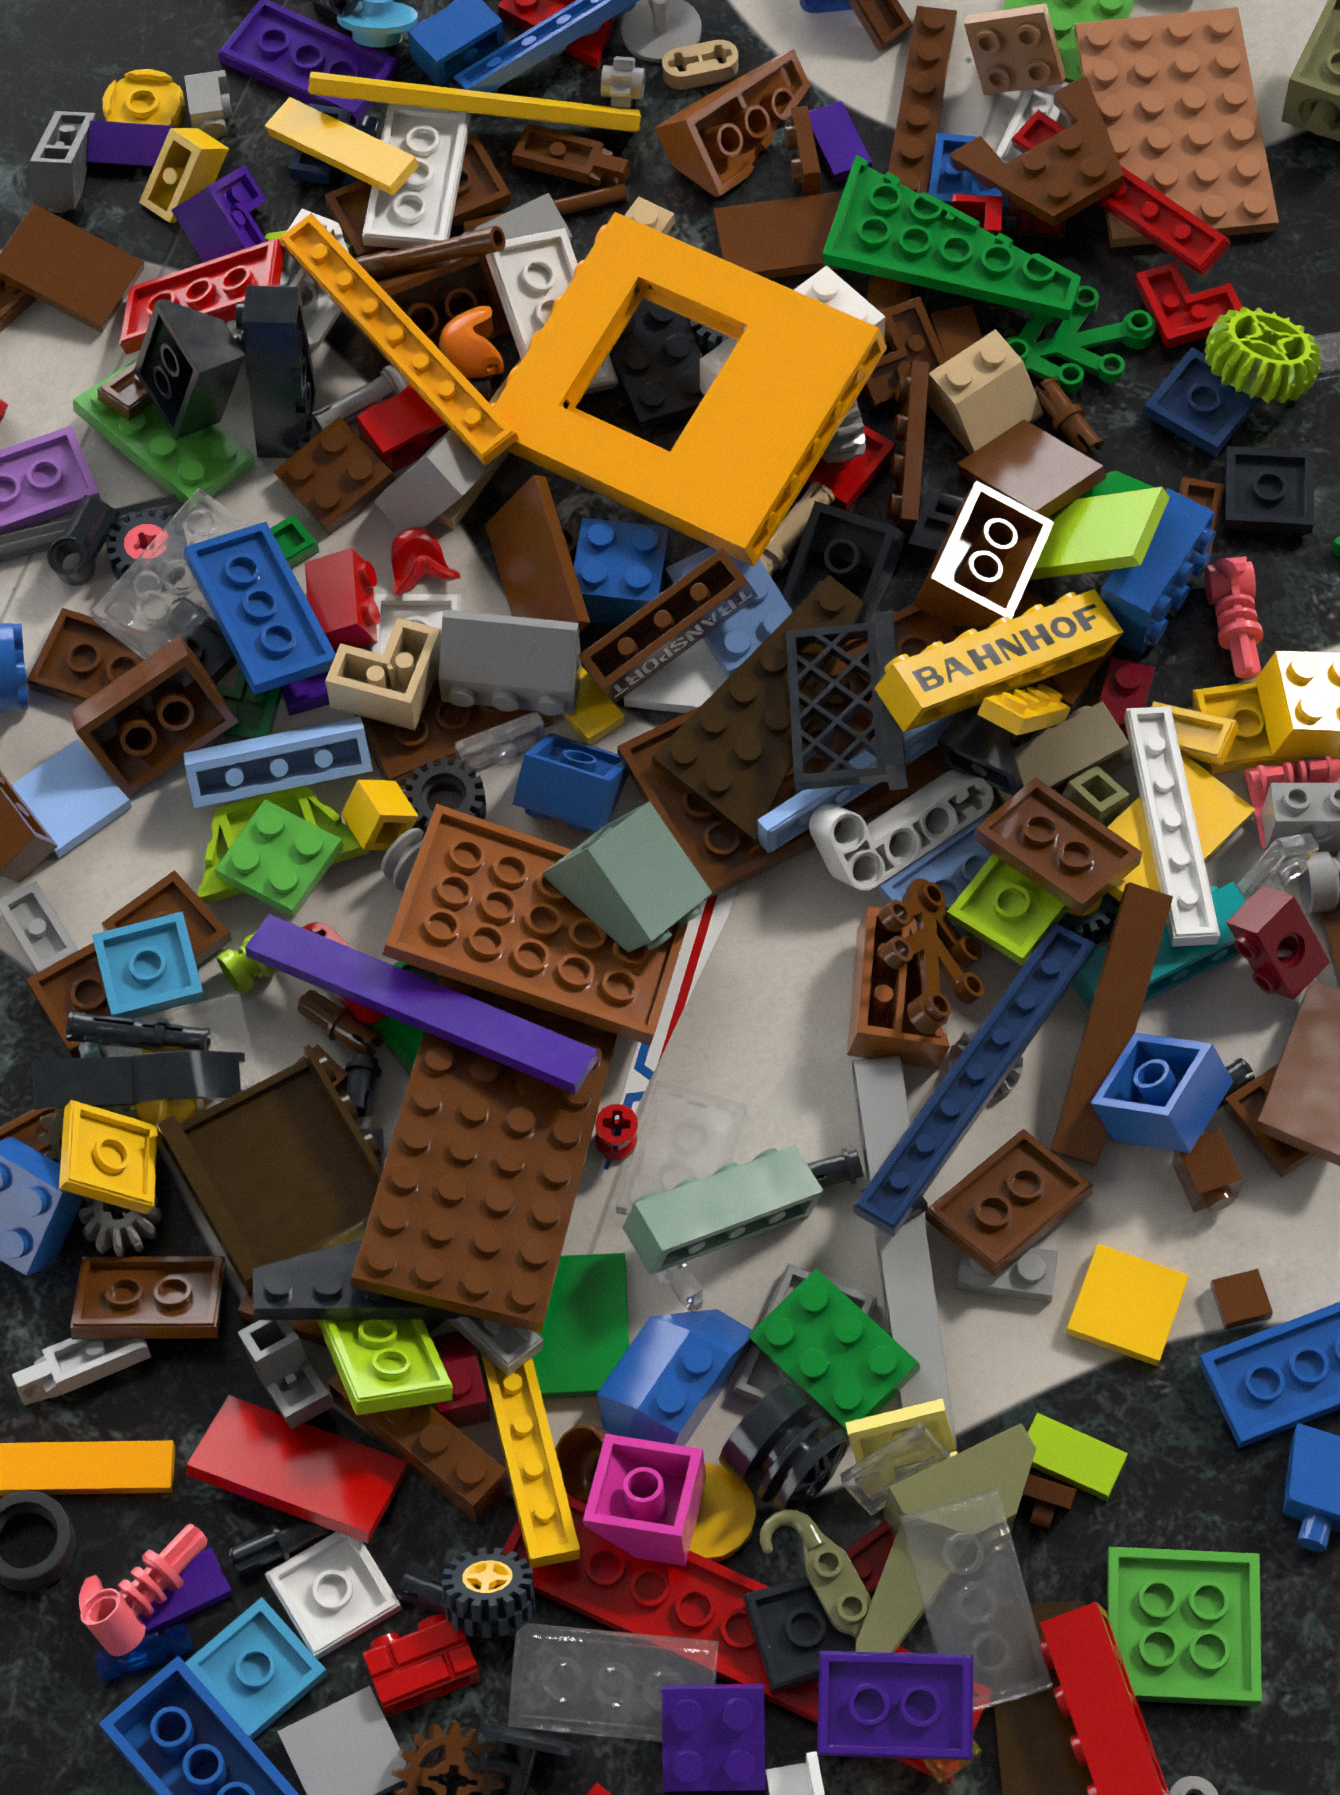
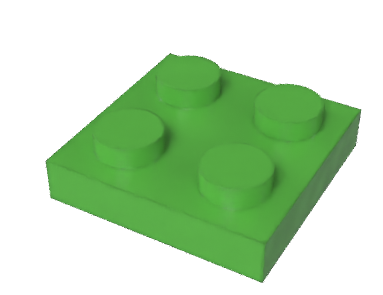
(279, 858)

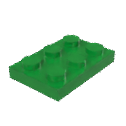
(833, 1351)

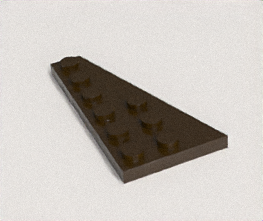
(741, 737)

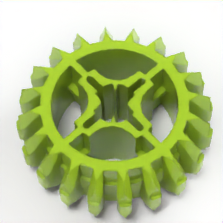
(1262, 355)

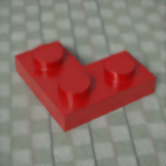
(1176, 312)

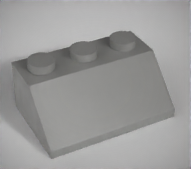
(509, 662)

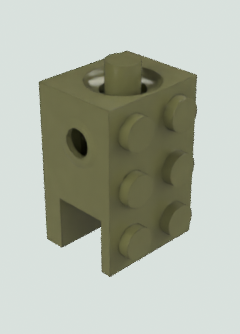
(1315, 83)

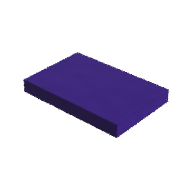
(895, 1705)

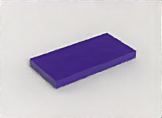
(286, 47)

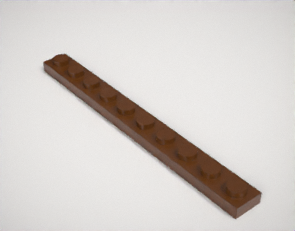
(917, 124)

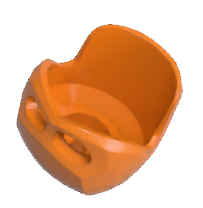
(466, 345)

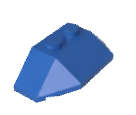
(672, 1375)

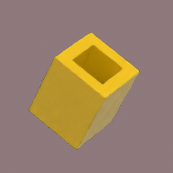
(378, 813)

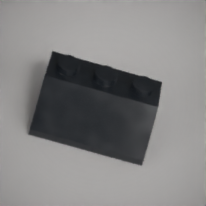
(188, 366)

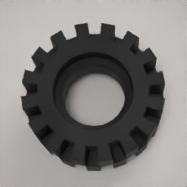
(441, 779)

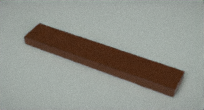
(1111, 1018)

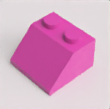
(647, 1497)

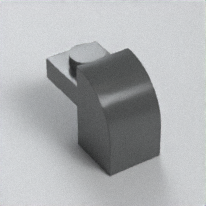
(285, 1371)

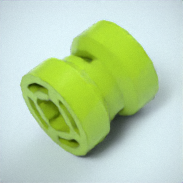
(241, 969)

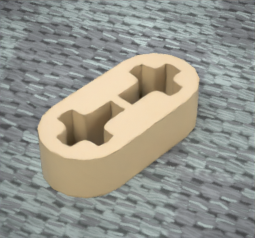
(700, 64)

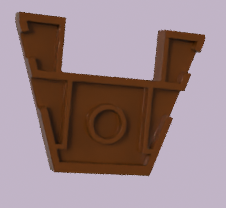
(1058, 173)

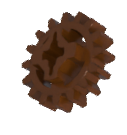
(449, 1754)

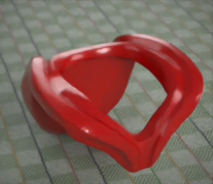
(417, 556)

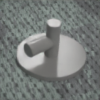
(659, 26)

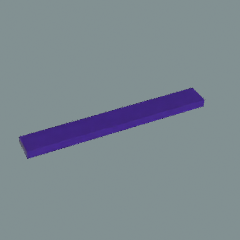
(422, 1003)

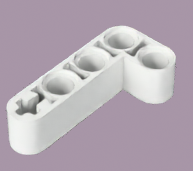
(954, 802)

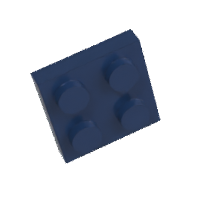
(1198, 405)

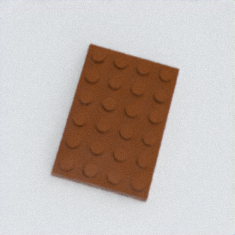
(497, 923)

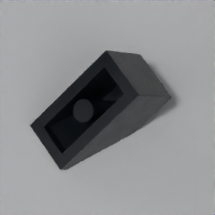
(981, 750)

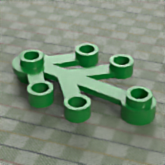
(1072, 345)

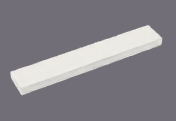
(1171, 825)

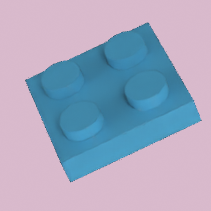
(148, 967)
(257, 1668)

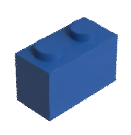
(455, 39)

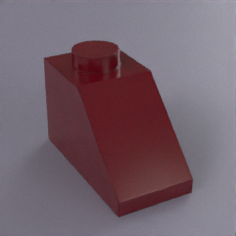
(469, 1398)

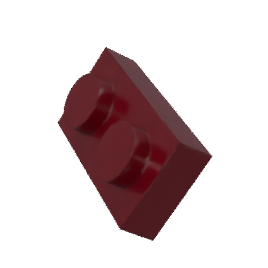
(1126, 687)

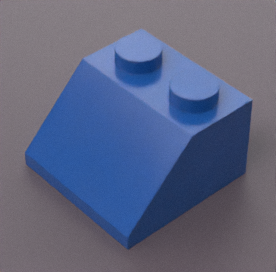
(570, 783)

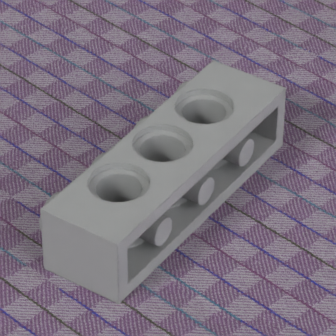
(1303, 809)

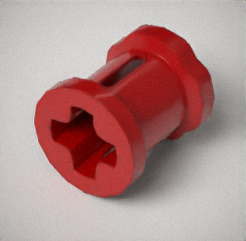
(606, 1122)

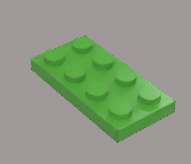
(181, 466)

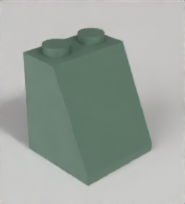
(632, 880)

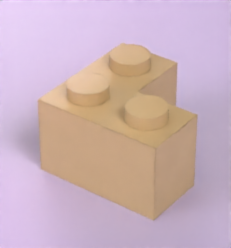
(391, 684)

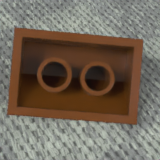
(444, 290)
(983, 560)
(152, 717)

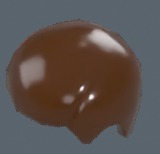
(578, 1458)

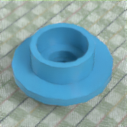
(379, 22)

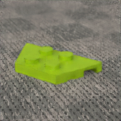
(232, 818)

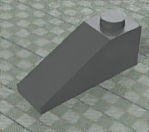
(61, 162)

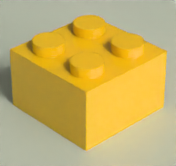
(1301, 703)

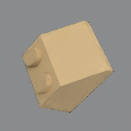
(982, 392)

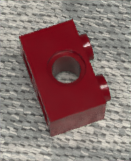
(1277, 942)

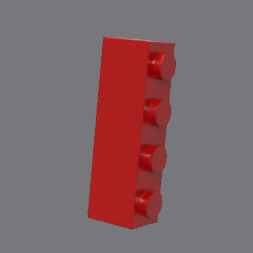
(1101, 1704)

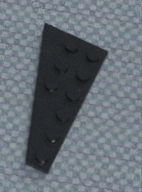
(319, 1289)

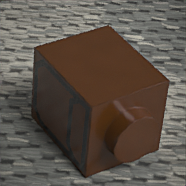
(1208, 1173)

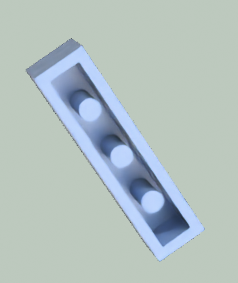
(277, 762)

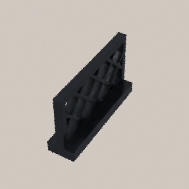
(889, 737)

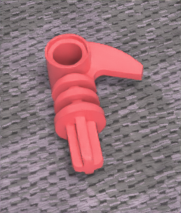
(1232, 591)
(114, 1614)

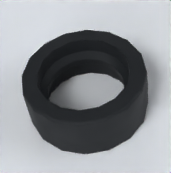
(60, 1558)

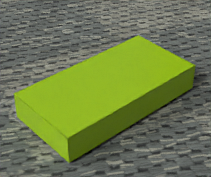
(1075, 1457)

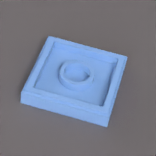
(71, 797)

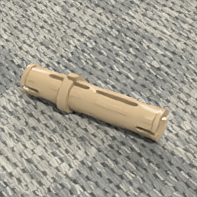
(793, 527)

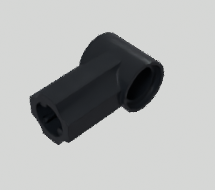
(84, 536)

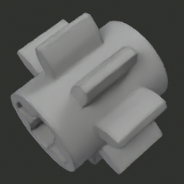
(622, 82)

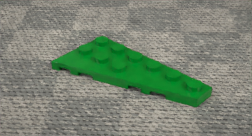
(932, 245)

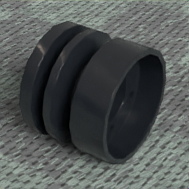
(776, 1444)

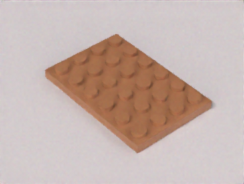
(1182, 115)

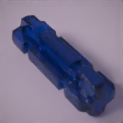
(150, 1651)

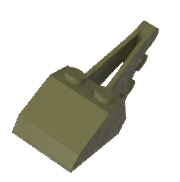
(896, 1606)

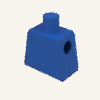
(1313, 1485)

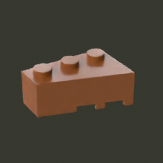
(881, 998)

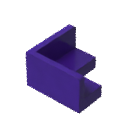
(219, 216)

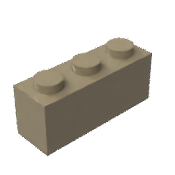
(1071, 749)

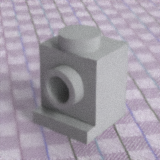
(209, 102)

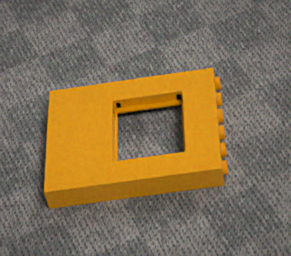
(753, 429)

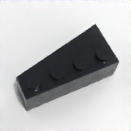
(277, 368)

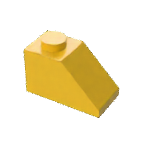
(183, 168)

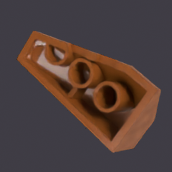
(729, 128)

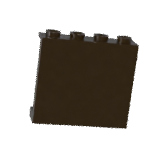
(277, 1166)

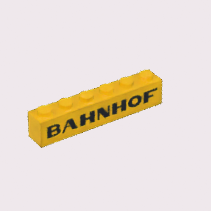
(997, 659)

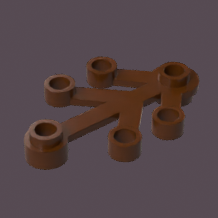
(927, 904)

